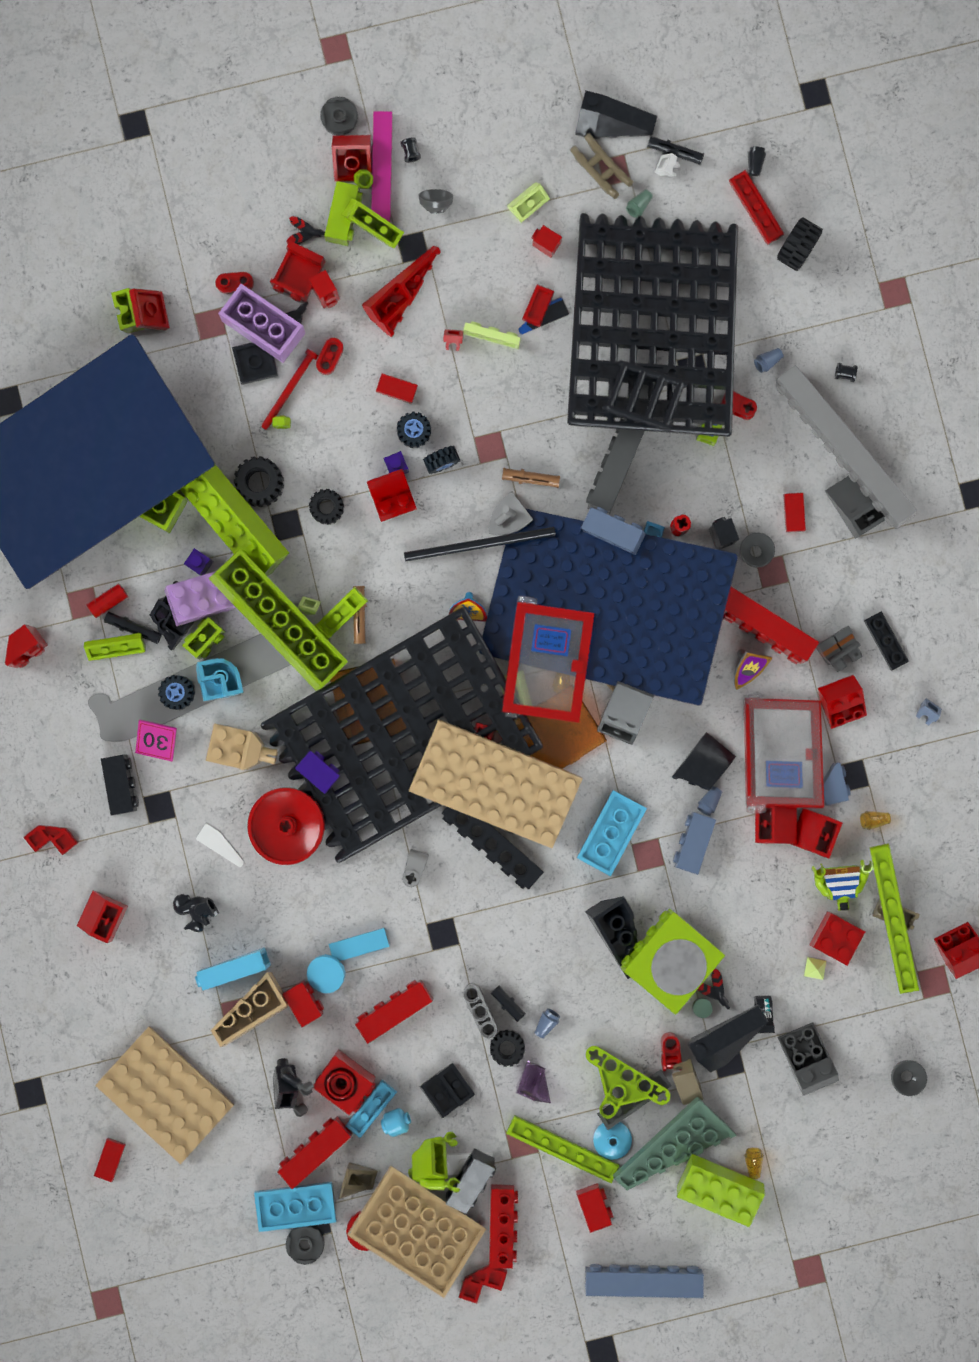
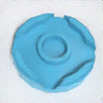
(326, 974)

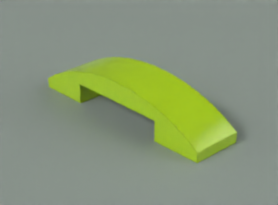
(341, 613)

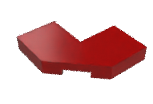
(59, 836)
(485, 1276)

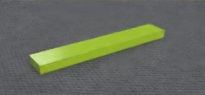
(562, 1149)

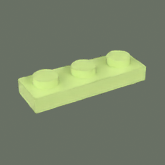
(492, 334)

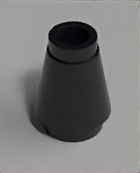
(755, 160)

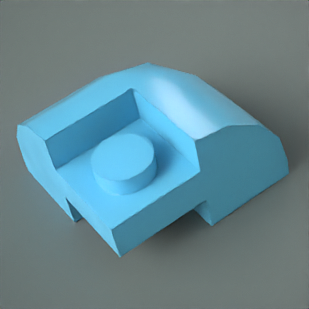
(218, 679)

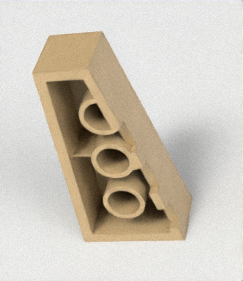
(253, 1009)

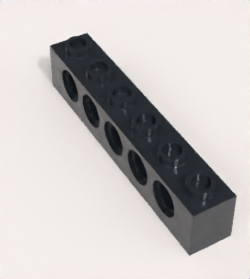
(523, 880)

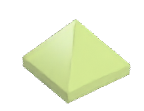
(308, 606)
(815, 968)

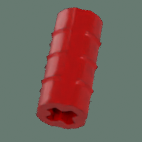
(686, 524)
(107, 600)

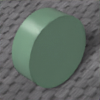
(702, 1008)

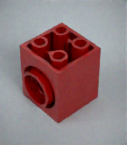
(348, 1095)

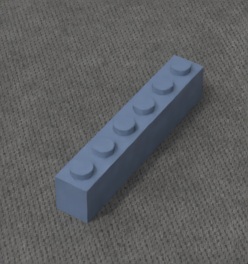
(644, 1282)

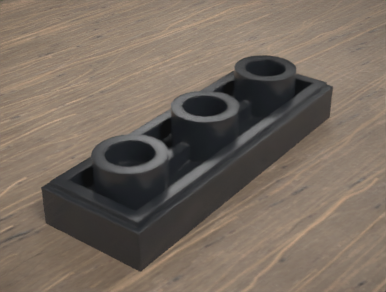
(880, 630)

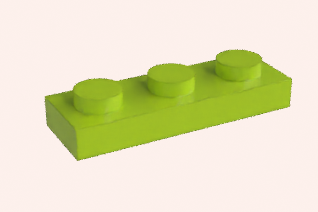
(114, 646)

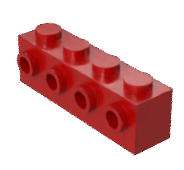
(502, 1226)

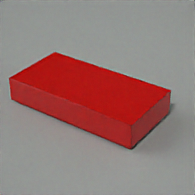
(538, 305)
(396, 388)
(794, 512)
(109, 1160)

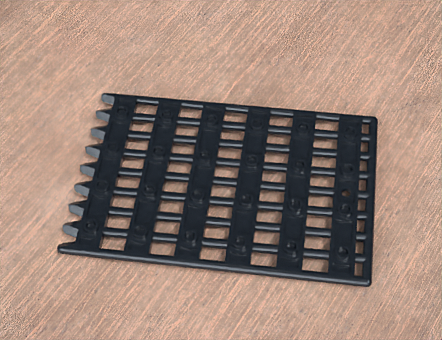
(655, 305)
(384, 745)

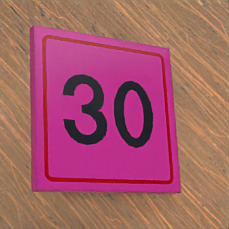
(156, 740)

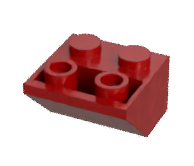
(24, 645)
(842, 701)
(776, 826)
(817, 833)
(102, 917)
(959, 949)

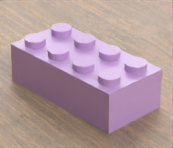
(262, 323)
(196, 599)

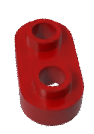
(233, 281)
(329, 357)

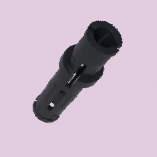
(680, 151)
(125, 624)

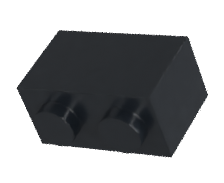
(723, 533)

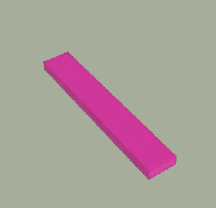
(382, 163)

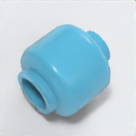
(395, 1122)

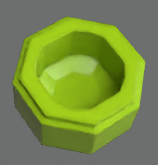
(363, 179)
(281, 422)

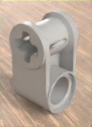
(415, 864)

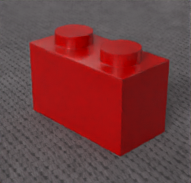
(324, 289)
(303, 1003)
(594, 1207)

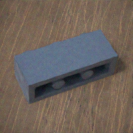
(613, 530)
(694, 842)

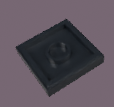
(253, 363)

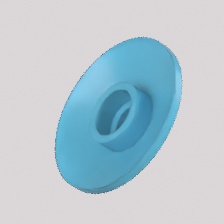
(602, 1137)

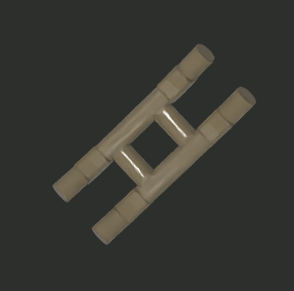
(601, 155)

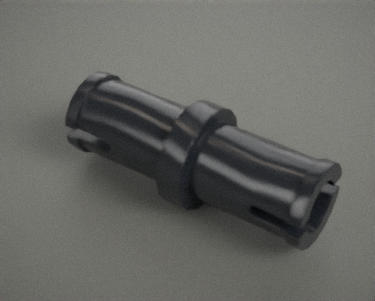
(507, 1003)

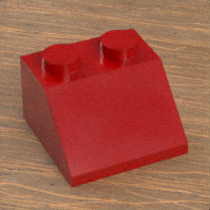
(350, 155)

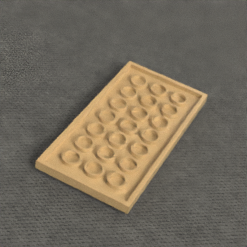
(495, 783)

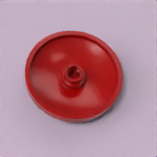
(286, 826)

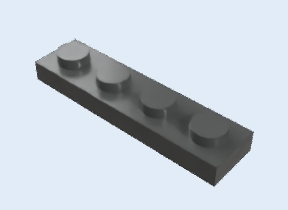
(626, 1110)

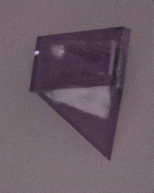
(533, 1083)

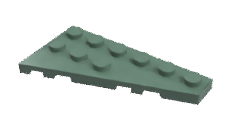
(684, 1135)

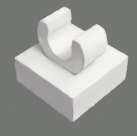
(666, 165)

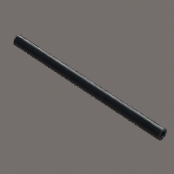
(480, 544)

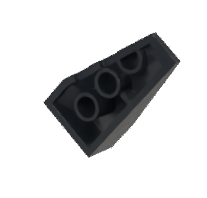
(612, 118)
(615, 926)
(724, 1041)

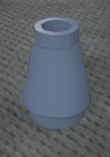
(767, 360)
(710, 801)
(547, 1022)

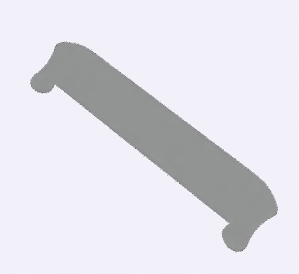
(120, 719)

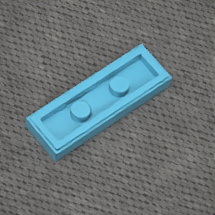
(359, 944)
(371, 1108)

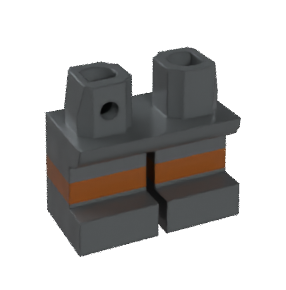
(838, 646)

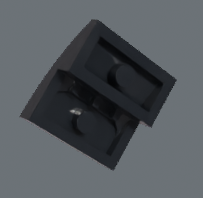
(447, 1090)

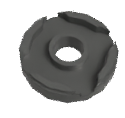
(342, 126)
(301, 1255)

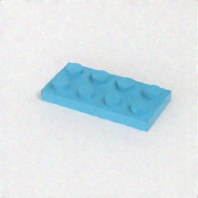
(611, 833)
(295, 1208)

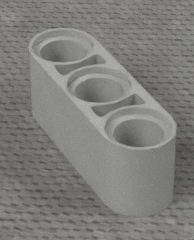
(482, 1020)

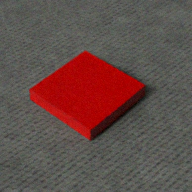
(149, 309)

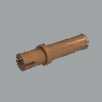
(530, 477)
(359, 619)

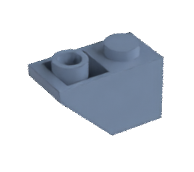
(834, 785)

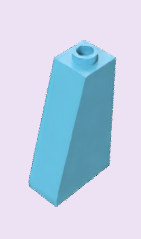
(233, 969)

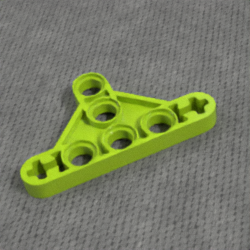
(614, 1079)

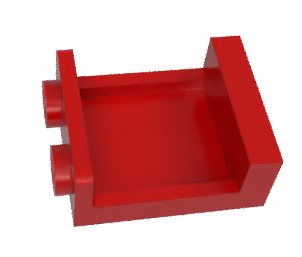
(295, 272)

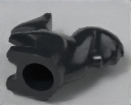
(198, 908)

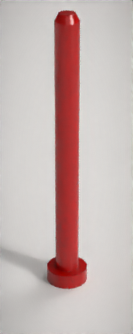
(289, 388)

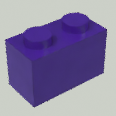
(318, 772)

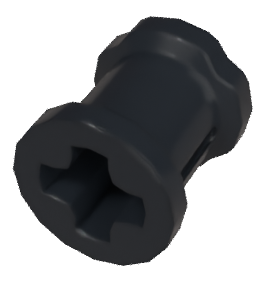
(410, 150)
(846, 372)

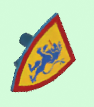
(474, 608)

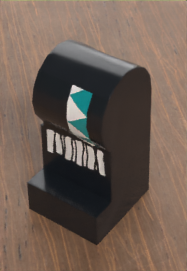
(766, 1006)

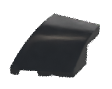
(163, 618)
(705, 763)

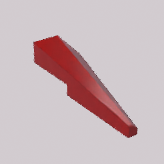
(390, 302)

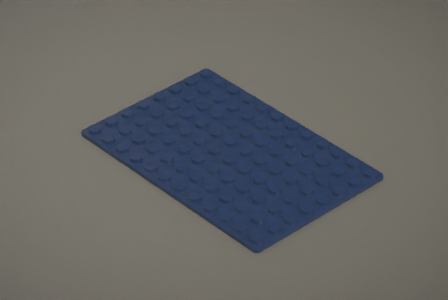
(91, 460)
(651, 609)

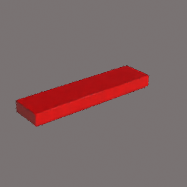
(756, 207)

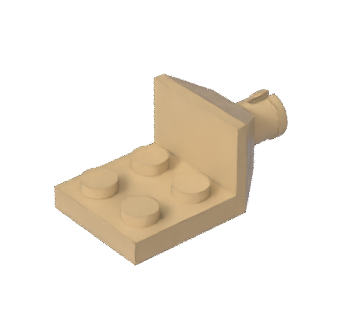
(238, 748)

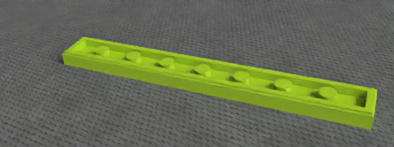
(894, 918)

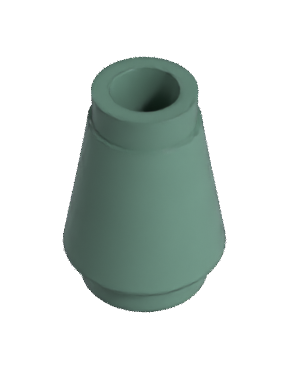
(638, 204)

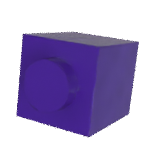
(396, 462)
(198, 562)

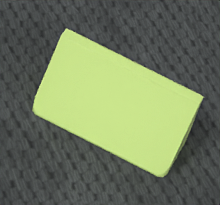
(528, 202)

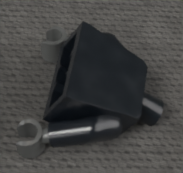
(286, 1088)

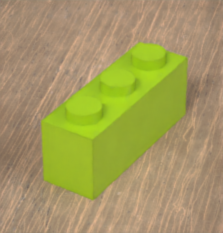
(372, 223)
(338, 227)

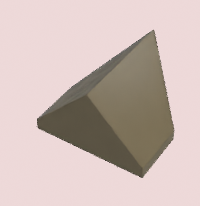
(357, 1179)

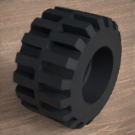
(799, 244)
(259, 465)

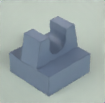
(929, 709)

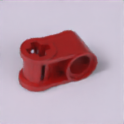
(740, 404)
(670, 1055)

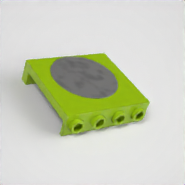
(671, 961)

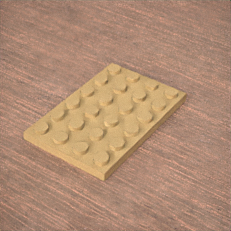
(164, 1095)
(416, 1231)

